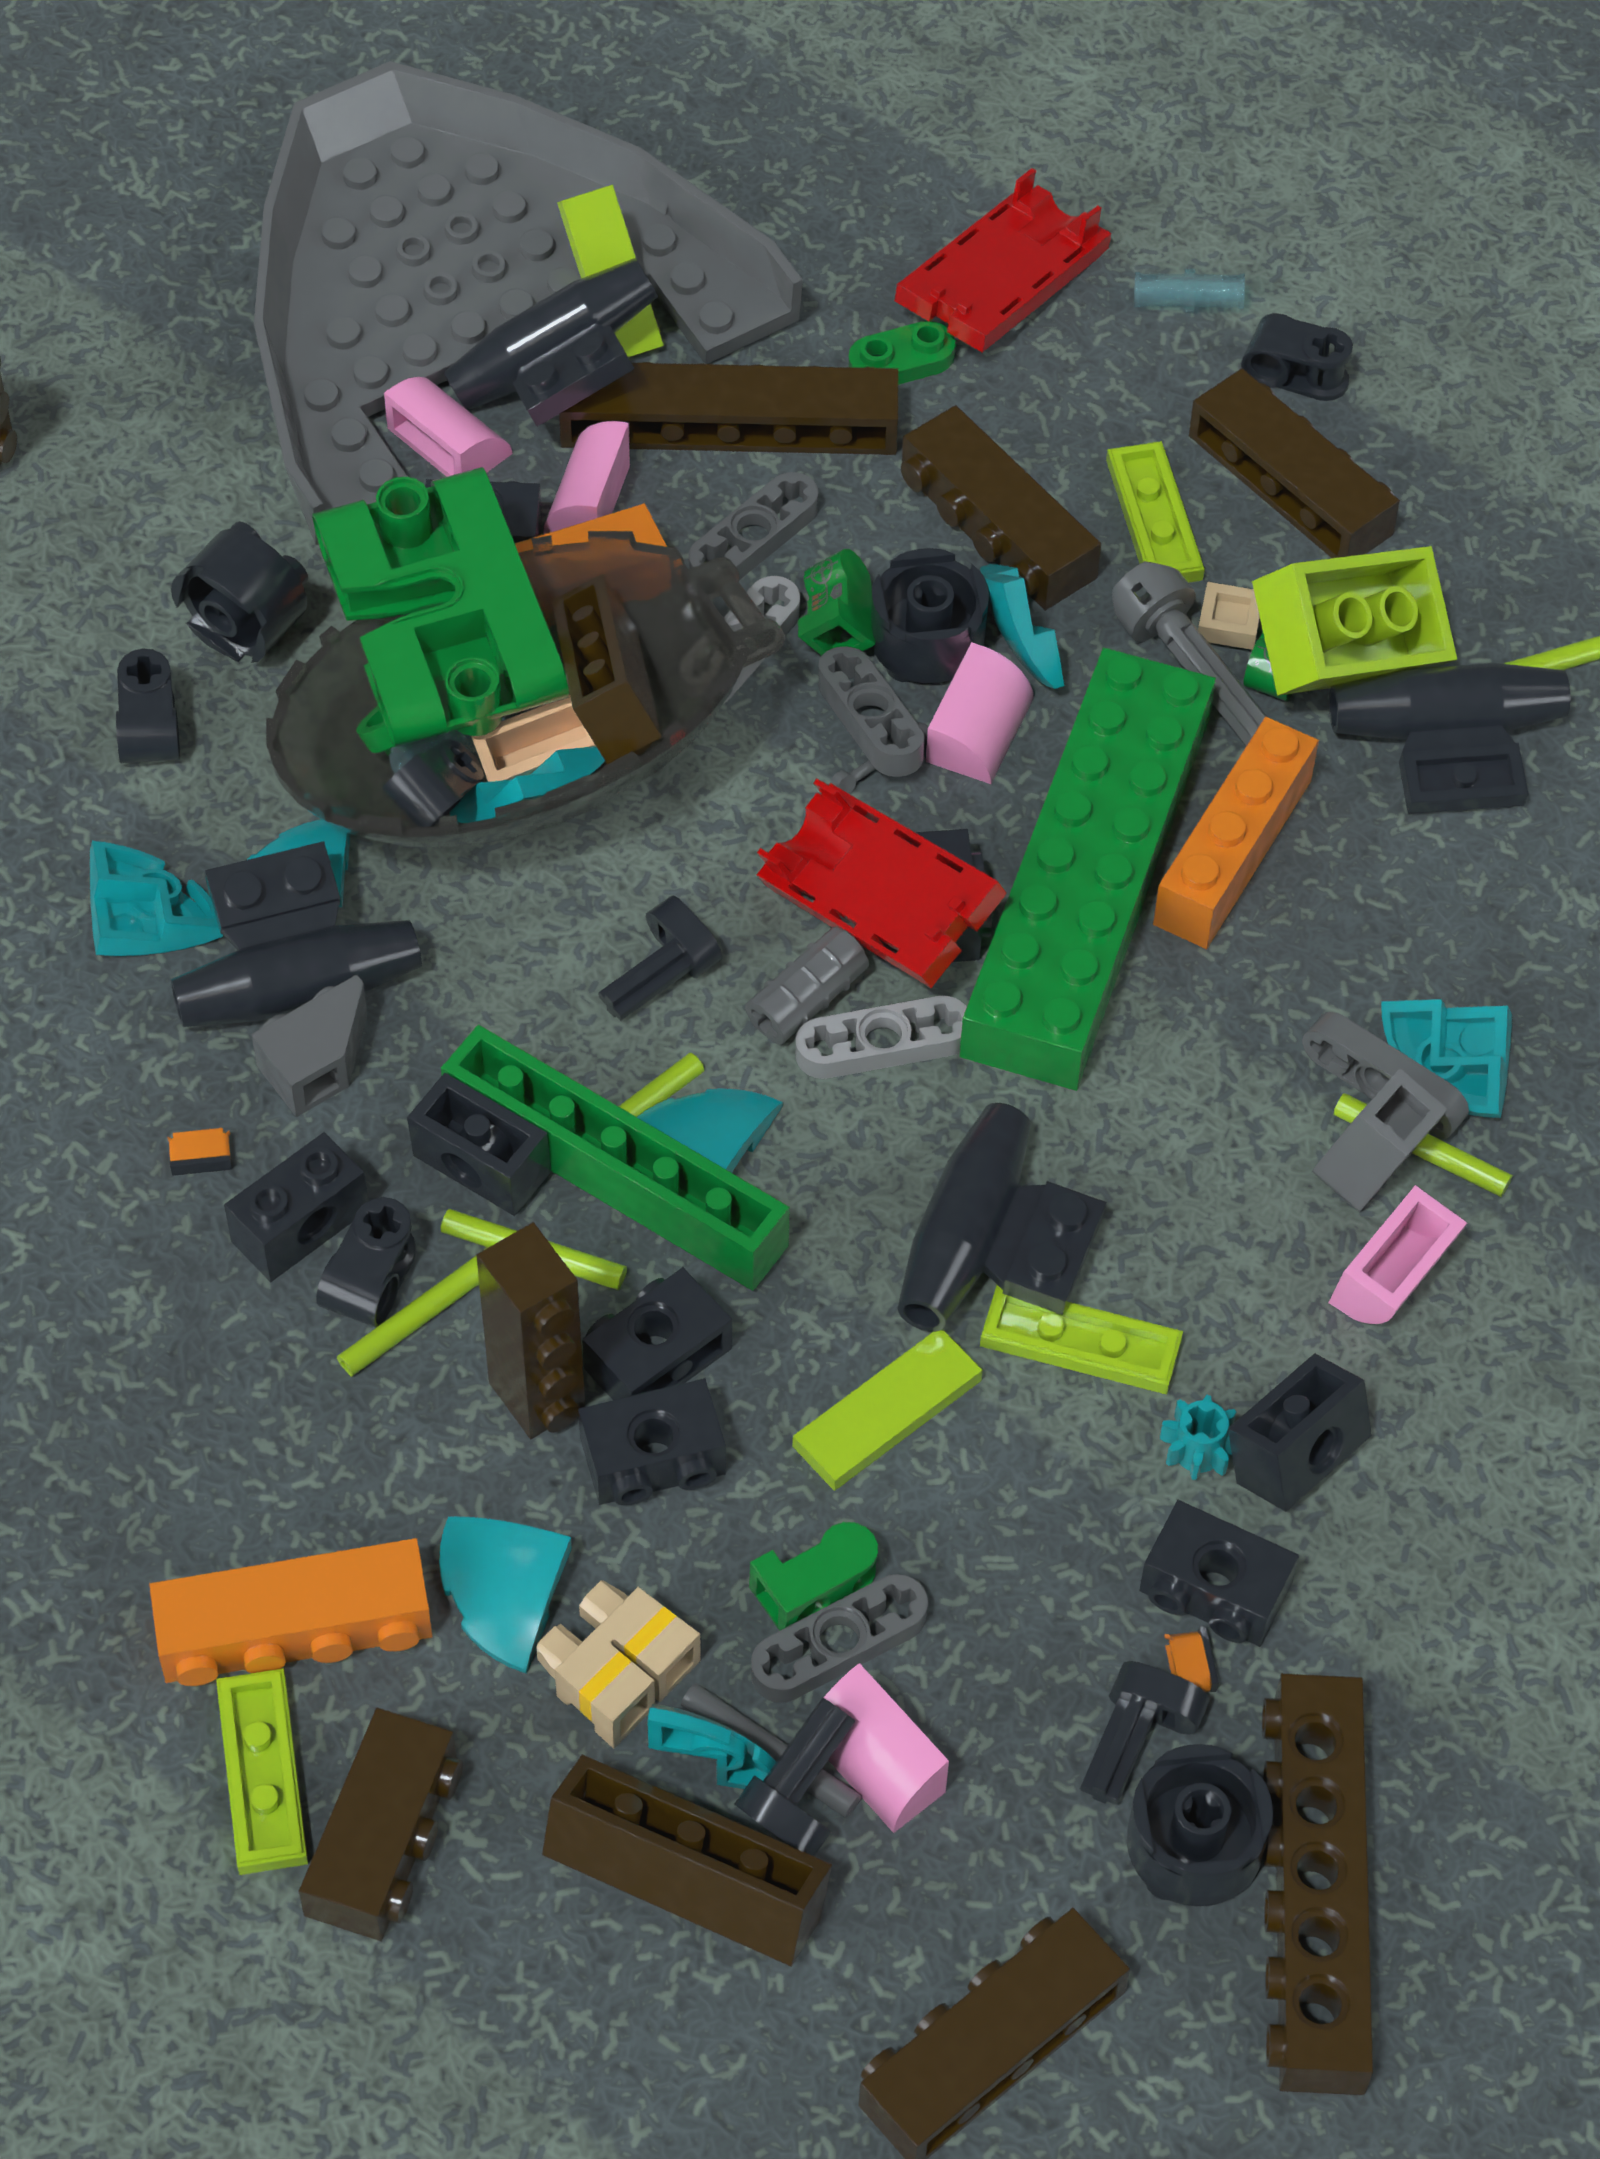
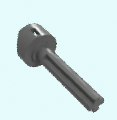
(1163, 613)

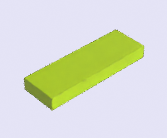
(602, 241)
(1154, 508)
(1084, 1341)
(887, 1408)
(261, 1772)

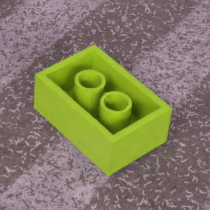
(1353, 618)

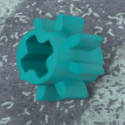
(1199, 1452)

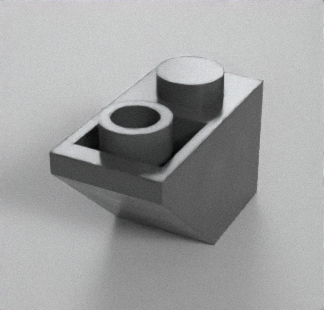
(314, 1047)
(1380, 1139)

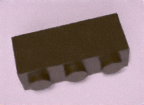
(381, 1825)

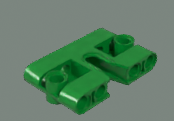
(468, 600)

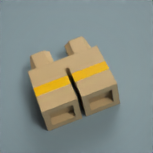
(624, 1663)

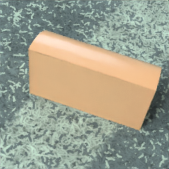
(529, 739)

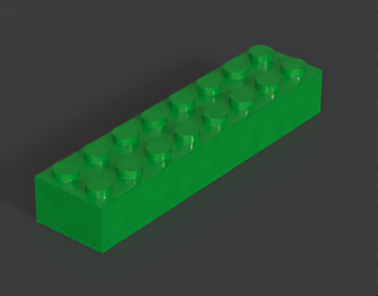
(1087, 870)

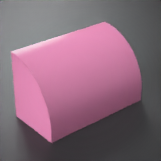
(441, 428)
(592, 476)
(979, 715)
(1396, 1259)
(885, 1752)

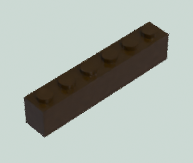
(746, 408)

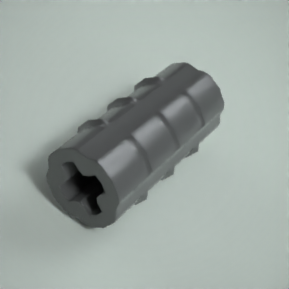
(807, 985)

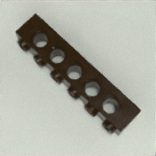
(1309, 2054)

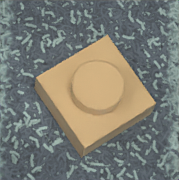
(1229, 616)

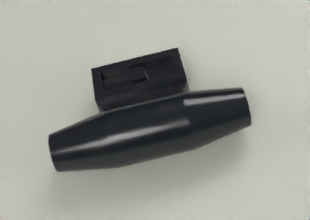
(558, 346)
(1454, 728)
(288, 949)
(983, 1221)

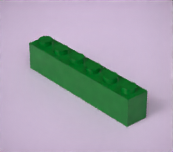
(631, 1162)

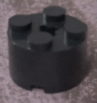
(241, 593)
(927, 615)
(1234, 1820)

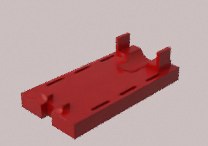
(1004, 265)
(880, 883)

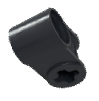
(1294, 353)
(147, 709)
(434, 782)
(370, 1263)

